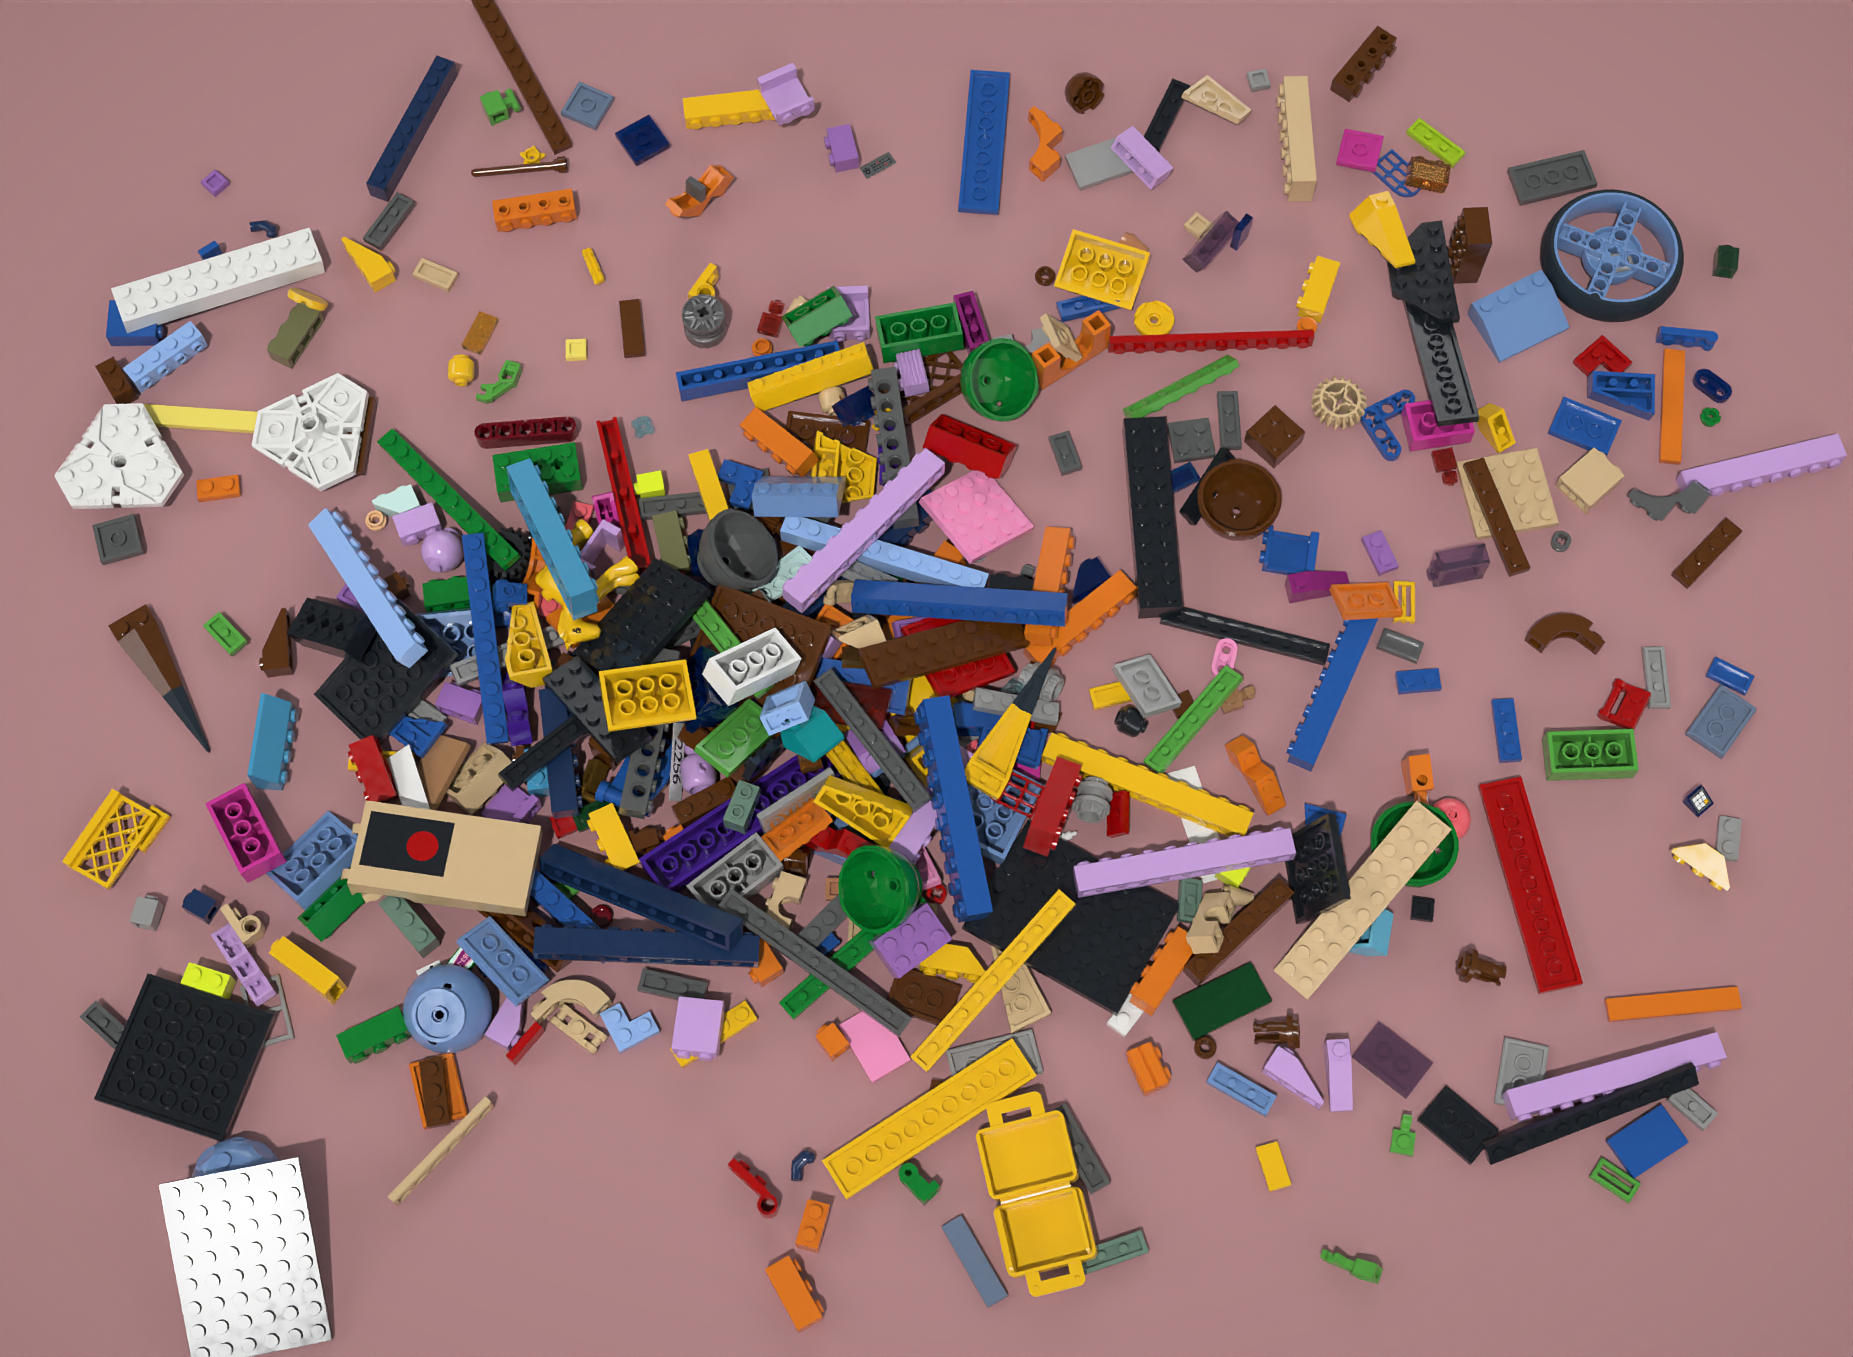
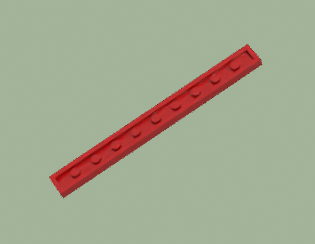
(1209, 341)

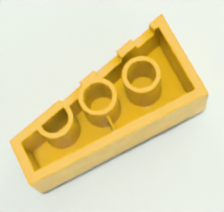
(864, 810)

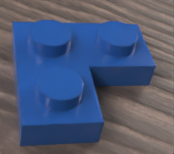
(743, 479)

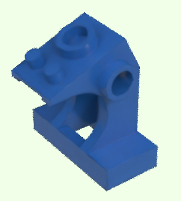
(506, 595)

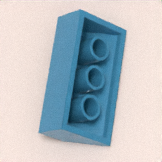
(272, 743)

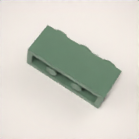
(410, 924)

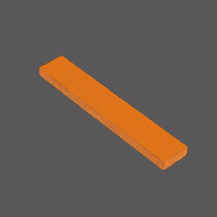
(1672, 406)
(1673, 1004)

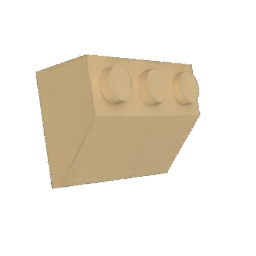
(478, 778)

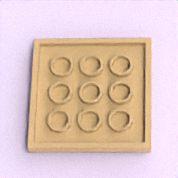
(1521, 488)

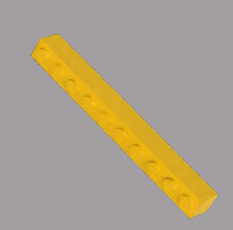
(1151, 788)

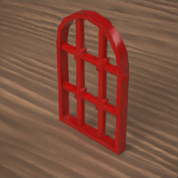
(1019, 800)

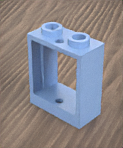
(791, 703)

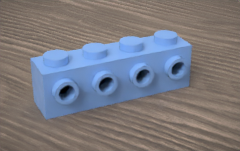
(165, 357)

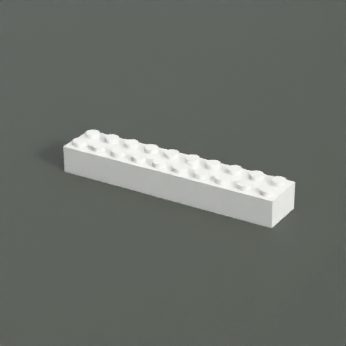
(218, 280)

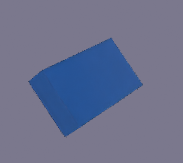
(1729, 676)

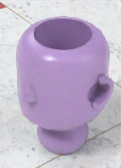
(696, 772)

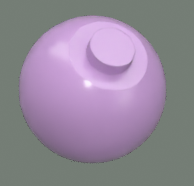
(442, 550)

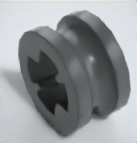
(1557, 547)

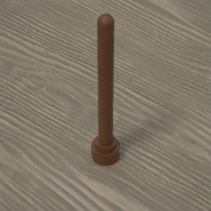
(558, 164)

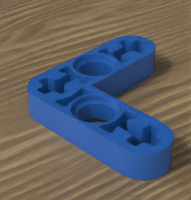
(1380, 419)

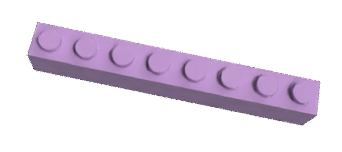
(1767, 466)

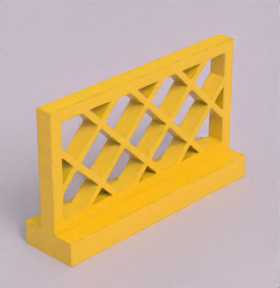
(93, 833)

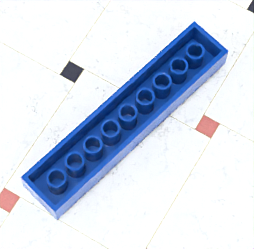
(953, 809)

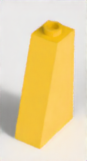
(308, 969)

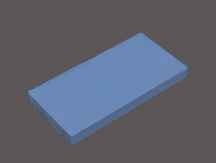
(502, 961)

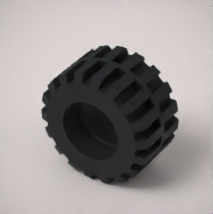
(520, 567)

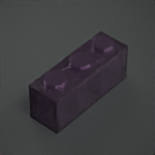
(1211, 241)

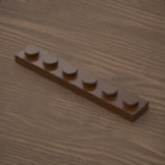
(1496, 517)

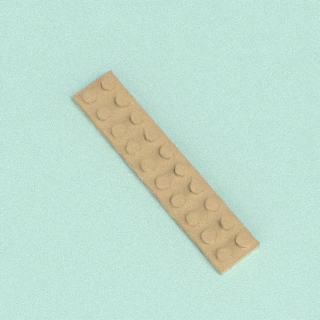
(1371, 892)

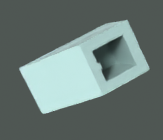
(396, 502)

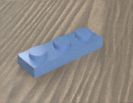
(1241, 1089)

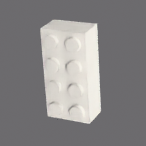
(751, 666)

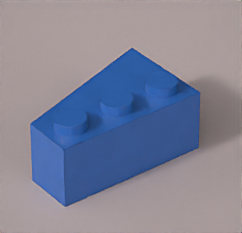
(1624, 391)

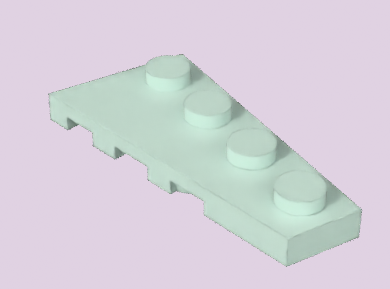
(786, 569)

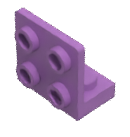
(512, 806)

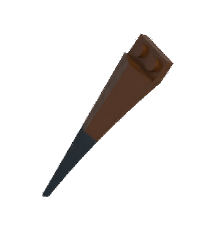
(144, 643)

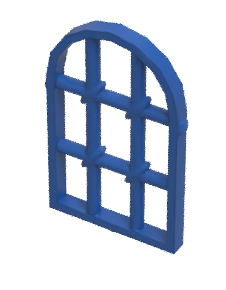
(1388, 174)

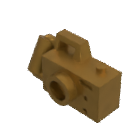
(591, 779)

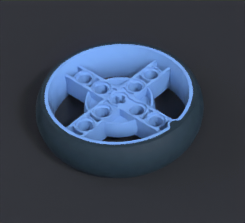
(1631, 209)

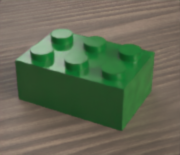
(817, 316)

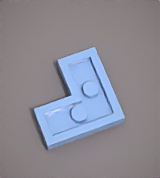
(627, 1033)

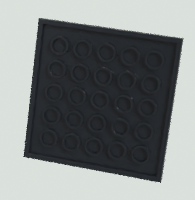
(184, 1058)

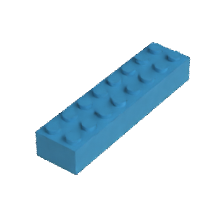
(553, 539)

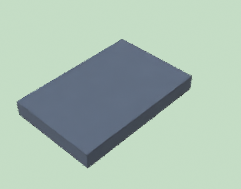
(1721, 721)

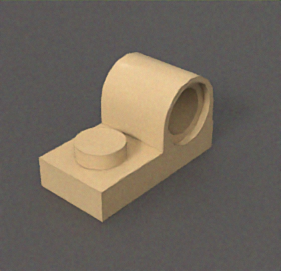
(241, 926)

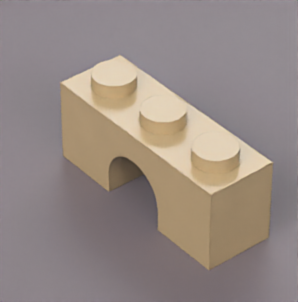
(786, 889)
(1205, 931)

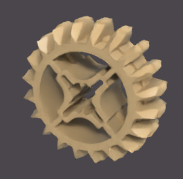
(1351, 412)

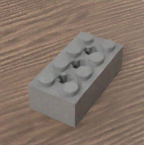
(737, 864)

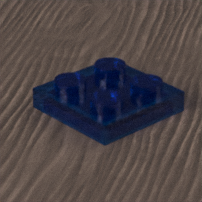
(642, 140)

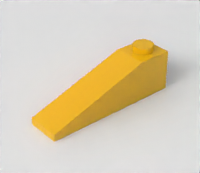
(1382, 226)
(526, 649)

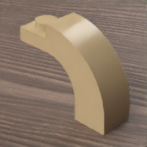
(571, 992)

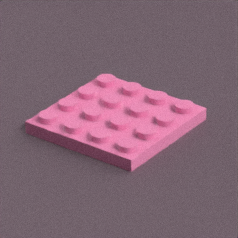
(976, 515)

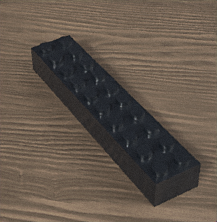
(1152, 517)

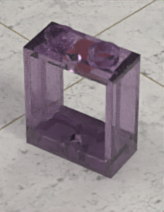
(1458, 565)

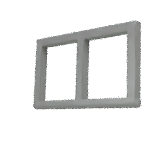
(283, 1006)

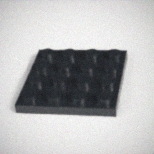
(1317, 870)

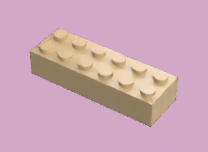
(1297, 138)

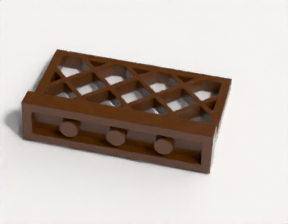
(938, 394)

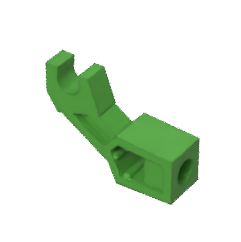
(497, 389)
(1358, 1268)

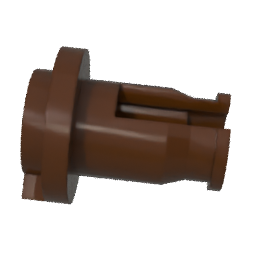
(1475, 967)
(1288, 1032)

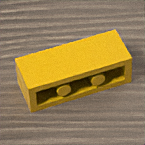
(1317, 288)
(612, 838)

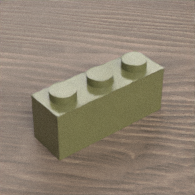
(295, 335)
(671, 542)

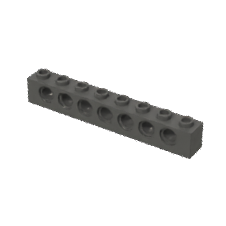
(887, 380)
(638, 806)

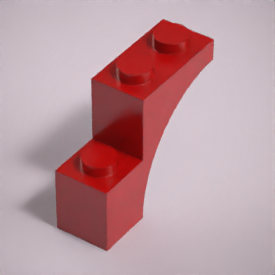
(836, 842)

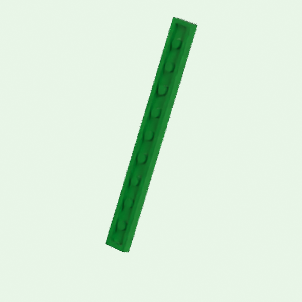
(447, 498)

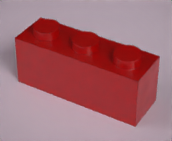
(373, 770)

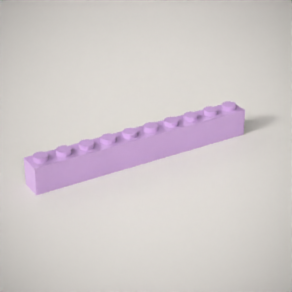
(863, 530)
(1184, 862)
(1610, 1077)

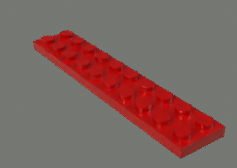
(1530, 885)

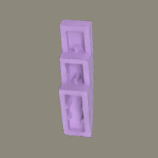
(243, 965)

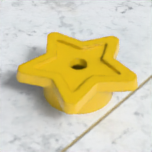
(532, 152)

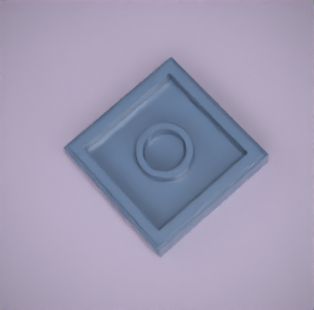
(587, 106)

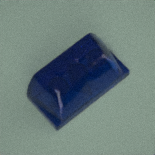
(708, 704)

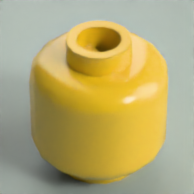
(461, 370)

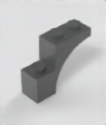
(1660, 506)

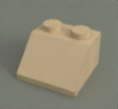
(860, 632)

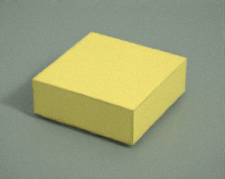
(576, 349)

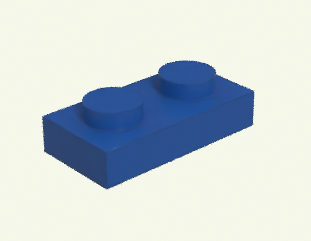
(1418, 681)

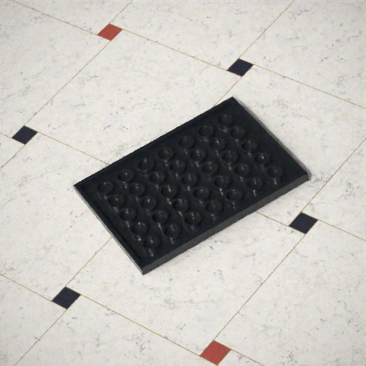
(1097, 945)

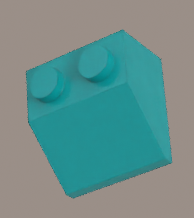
(812, 737)

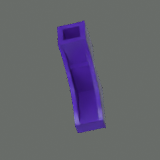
(517, 712)

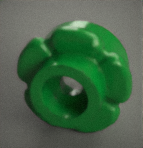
(1708, 421)

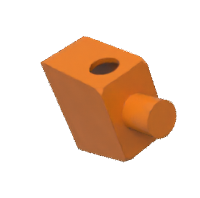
(1418, 768)

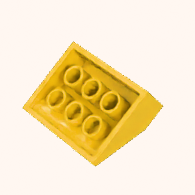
(1102, 269)
(647, 695)

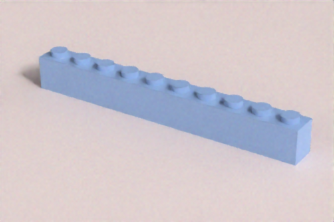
(886, 556)
(368, 587)

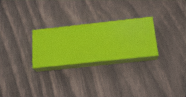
(1435, 142)

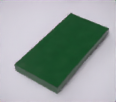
(1222, 1001)

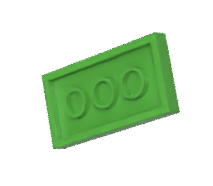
(734, 739)

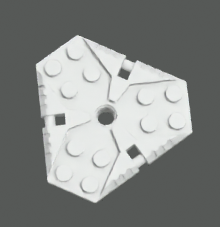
(120, 438)
(322, 452)

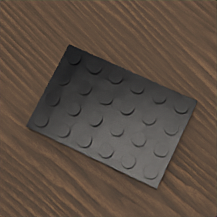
(644, 619)
(379, 690)

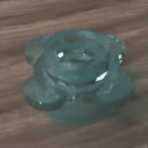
(642, 421)

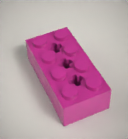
(245, 832)

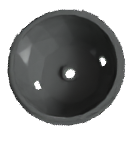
(736, 546)

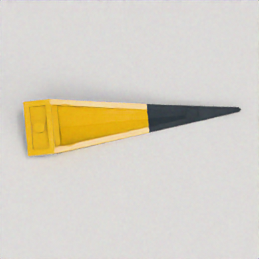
(995, 757)

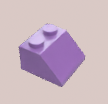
(865, 758)

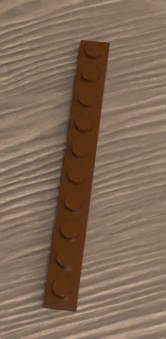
(522, 75)

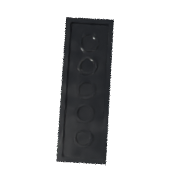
(580, 693)

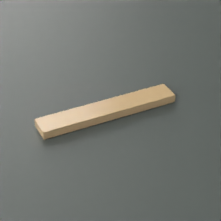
(441, 1151)

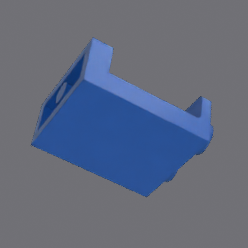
(1288, 552)

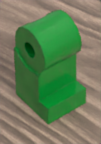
(917, 1184)

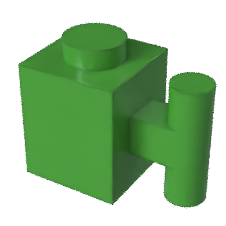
(496, 107)

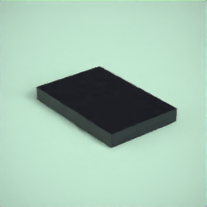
(1457, 1125)

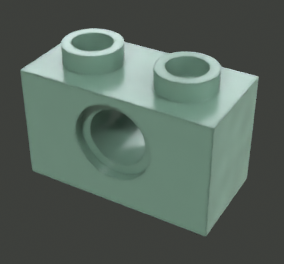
(742, 807)

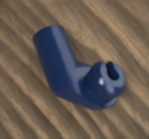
(264, 225)
(799, 1162)

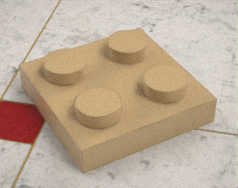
(1060, 337)

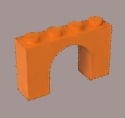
(1091, 341)

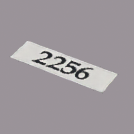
(677, 756)

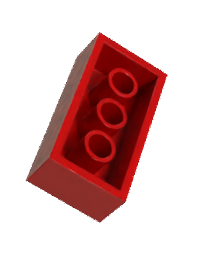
(969, 446)
(1053, 807)

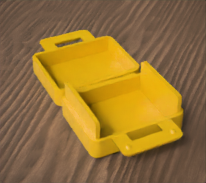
(1040, 1215)

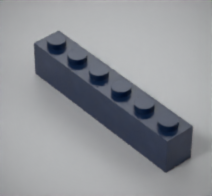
(561, 771)

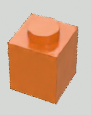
(832, 1041)

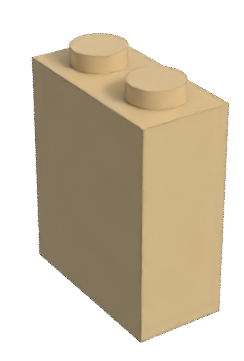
(1590, 480)

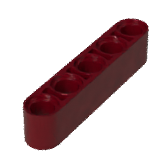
(517, 427)

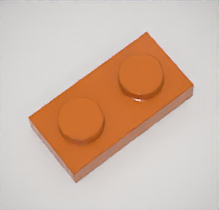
(218, 488)

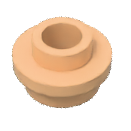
(373, 515)

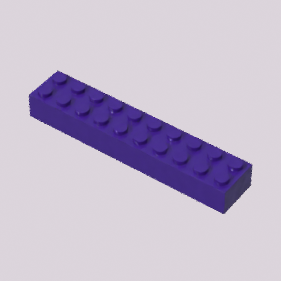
(708, 840)

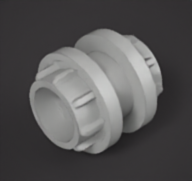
(1052, 685)
(1092, 800)

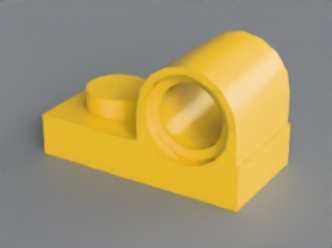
(704, 282)

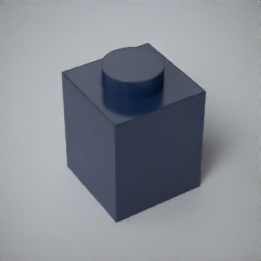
(200, 906)

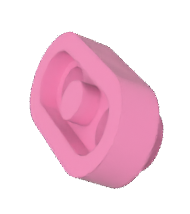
(1221, 659)

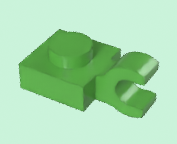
(1402, 1140)

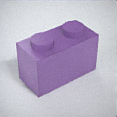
(842, 148)
(460, 703)

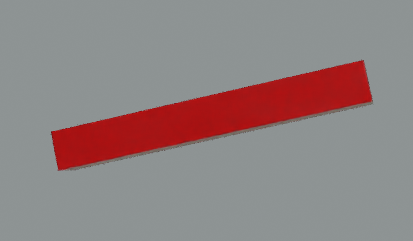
(623, 493)

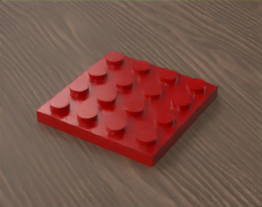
(964, 677)

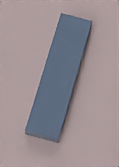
(974, 1261)

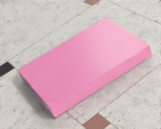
(874, 1046)

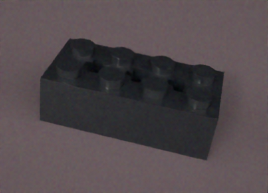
(332, 629)

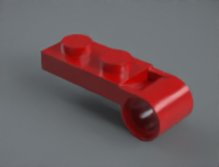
(757, 1184)

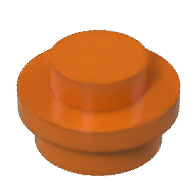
(1307, 323)
(761, 347)

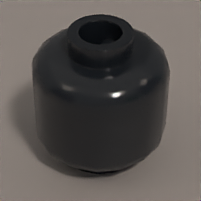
(1130, 722)

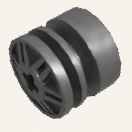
(704, 321)

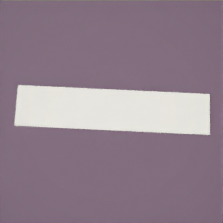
(407, 779)
(1194, 831)

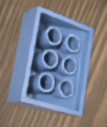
(1519, 316)
(798, 496)
(456, 630)
(997, 824)
(315, 860)

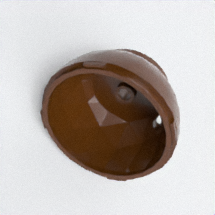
(1241, 488)

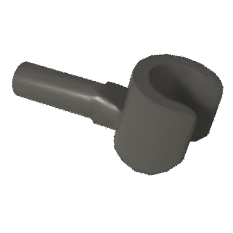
(1027, 571)

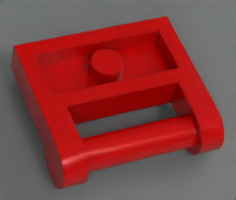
(1631, 707)

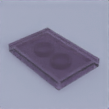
(1392, 1060)

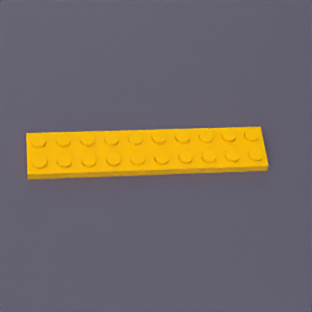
(929, 1119)

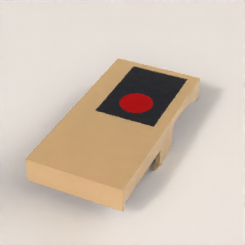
(444, 858)

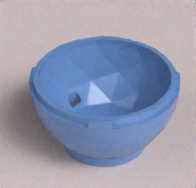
(465, 1009)

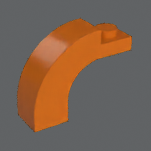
(536, 564)

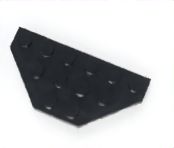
(1428, 282)

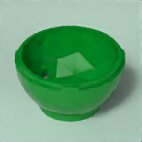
(1009, 377)
(1436, 865)
(879, 901)

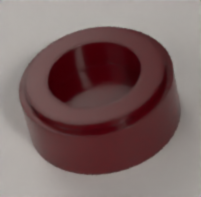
(601, 916)

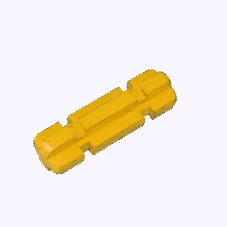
(593, 266)

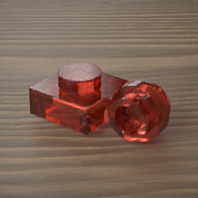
(771, 323)
(1445, 462)

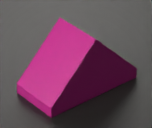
(606, 508)

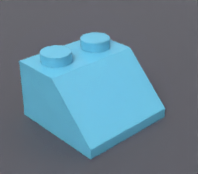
(1376, 938)

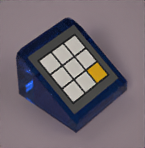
(1698, 801)

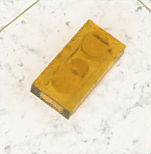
(480, 333)

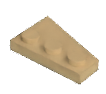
(1217, 100)

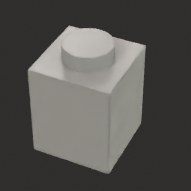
(147, 913)

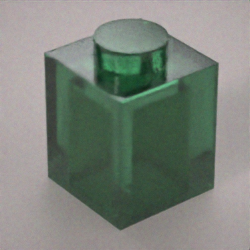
(1725, 261)

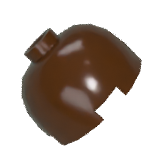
(1084, 92)

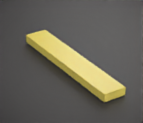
(202, 418)

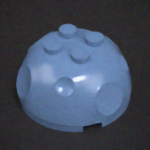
(232, 1154)

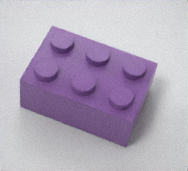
(911, 941)

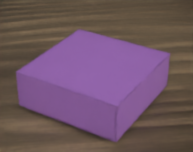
(215, 183)

